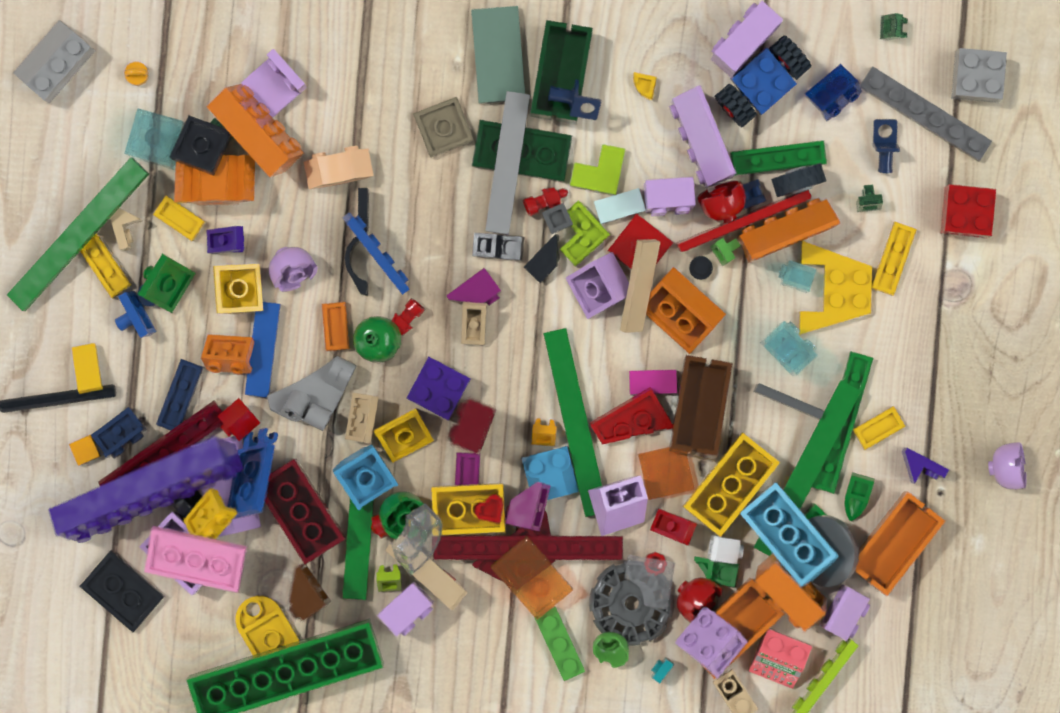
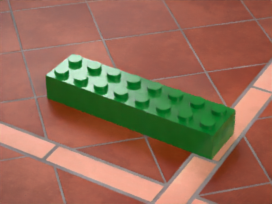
(287, 670)

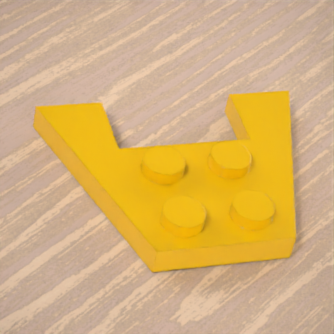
(845, 288)

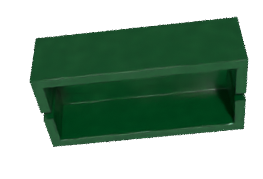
(560, 63)

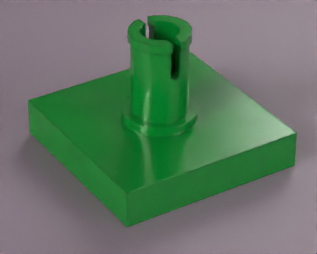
(166, 283)

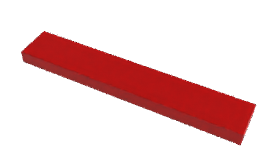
(743, 221)

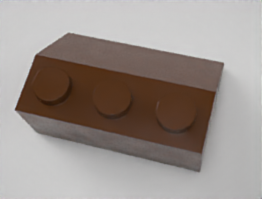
(306, 594)

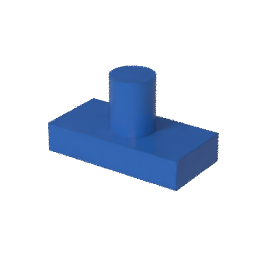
(134, 315)

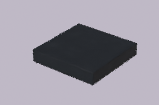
(201, 145)

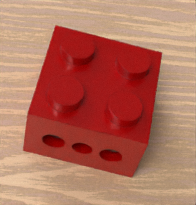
(968, 211)

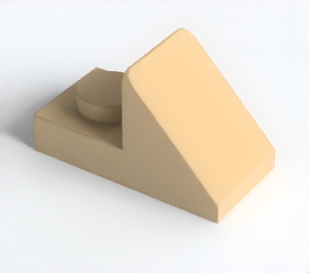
(123, 236)
(473, 323)

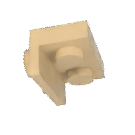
(361, 418)

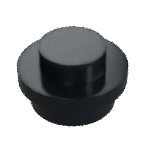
(700, 267)

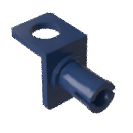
(575, 101)
(885, 145)

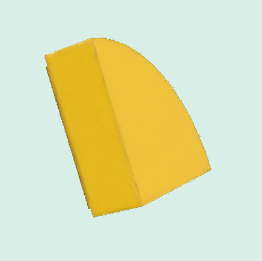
(644, 84)

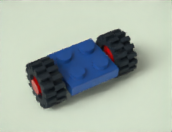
(763, 81)

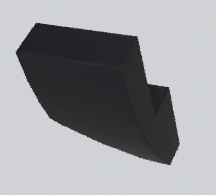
(544, 260)

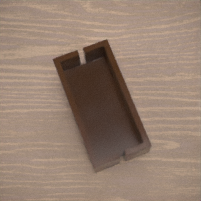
(700, 407)

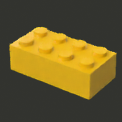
(731, 484)

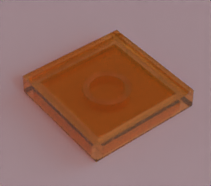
(665, 473)

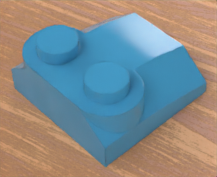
(553, 469)
(364, 476)

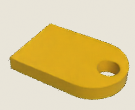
(267, 629)

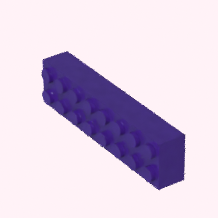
(146, 490)

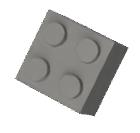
(979, 75)

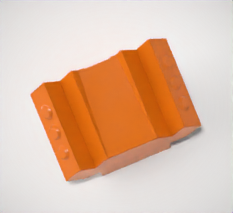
(229, 186)

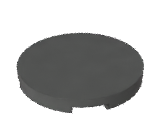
(841, 541)

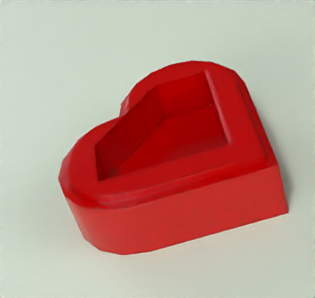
(491, 509)

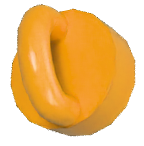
(136, 73)

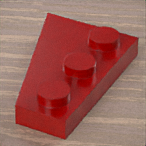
(633, 417)

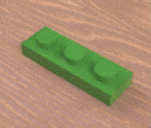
(560, 644)

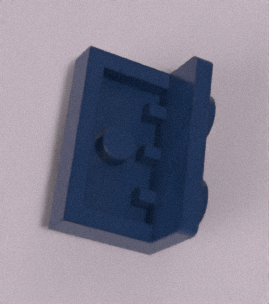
(118, 433)

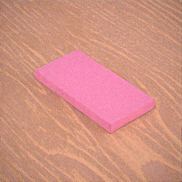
(195, 559)

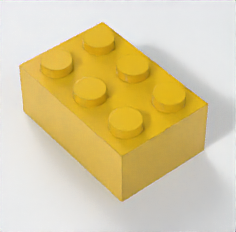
(457, 505)

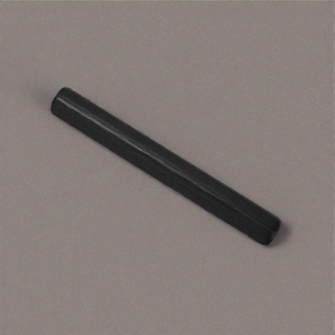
(56, 398)

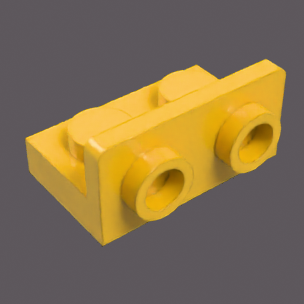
(209, 516)

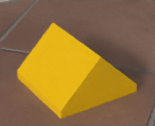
(237, 288)
(404, 435)

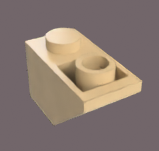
(734, 693)

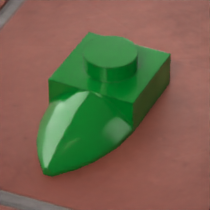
(857, 495)

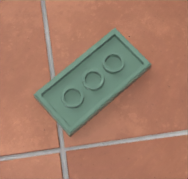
(497, 53)

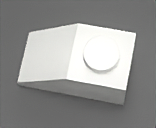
(725, 549)

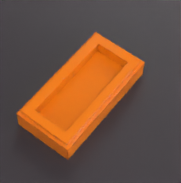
(335, 326)

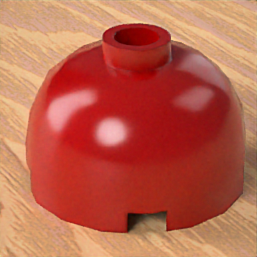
(723, 202)
(696, 595)

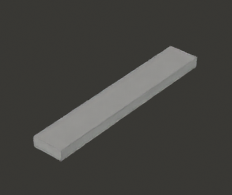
(507, 163)

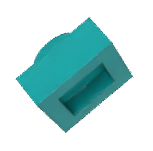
(661, 669)

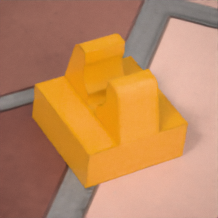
(544, 434)

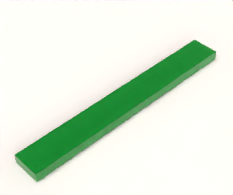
(78, 234)
(573, 415)
(818, 448)

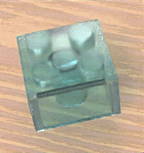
(153, 138)
(789, 347)

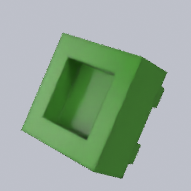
(724, 250)

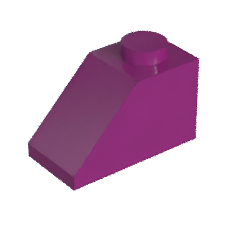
(477, 289)
(528, 507)

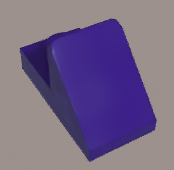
(225, 240)
(916, 463)

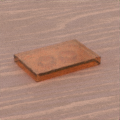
(532, 577)

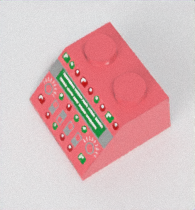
(780, 658)

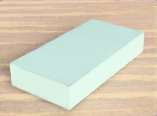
(619, 206)

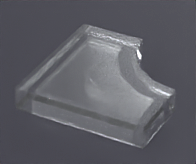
(652, 577)

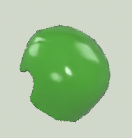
(611, 648)

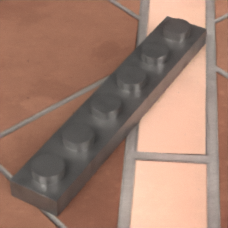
(925, 114)

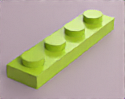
(829, 672)

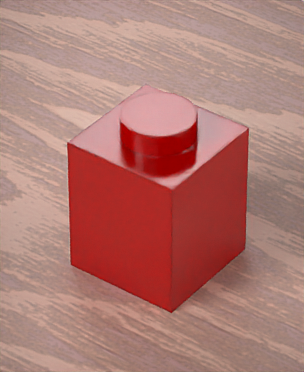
(238, 420)

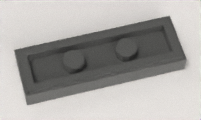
(788, 401)

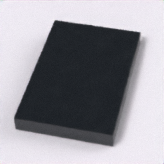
(122, 591)

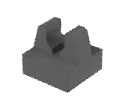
(557, 218)

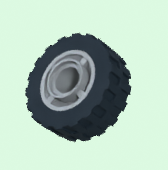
(798, 180)

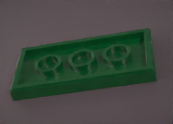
(542, 154)

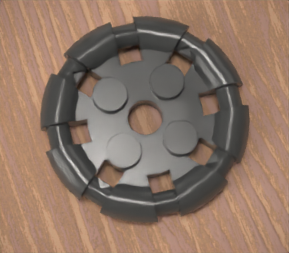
(620, 613)

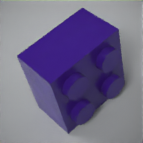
(438, 388)

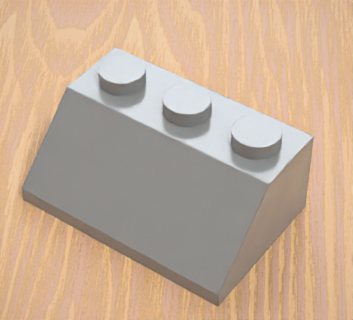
(54, 62)

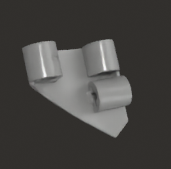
(314, 396)

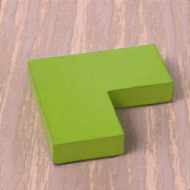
(600, 178)
(588, 234)

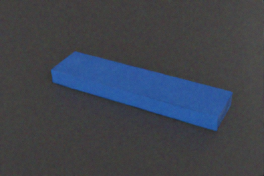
(263, 351)

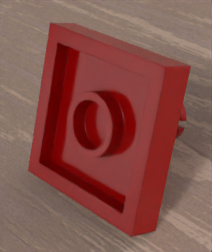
(637, 229)

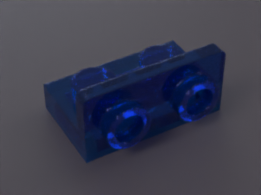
(834, 92)

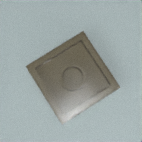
(443, 127)

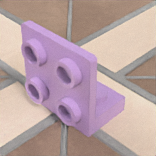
(274, 83)
(711, 641)

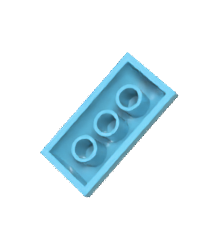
(789, 535)

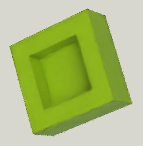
(389, 580)

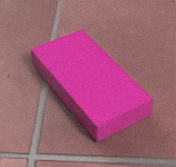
(659, 380)

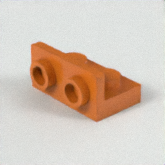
(228, 354)

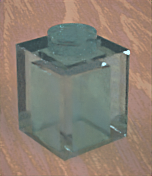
(797, 276)

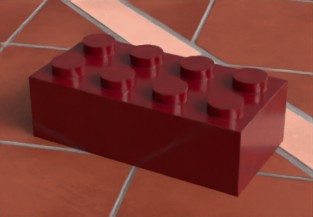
(473, 425)
(301, 512)

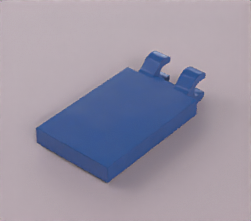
(250, 485)

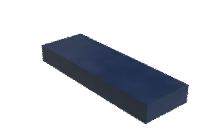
(179, 395)

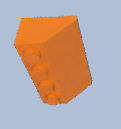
(788, 230)

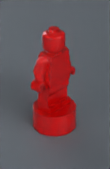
(550, 198)
(412, 310)

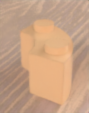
(338, 168)

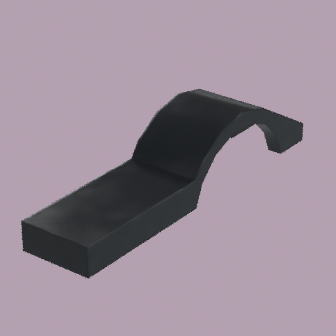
(363, 212)

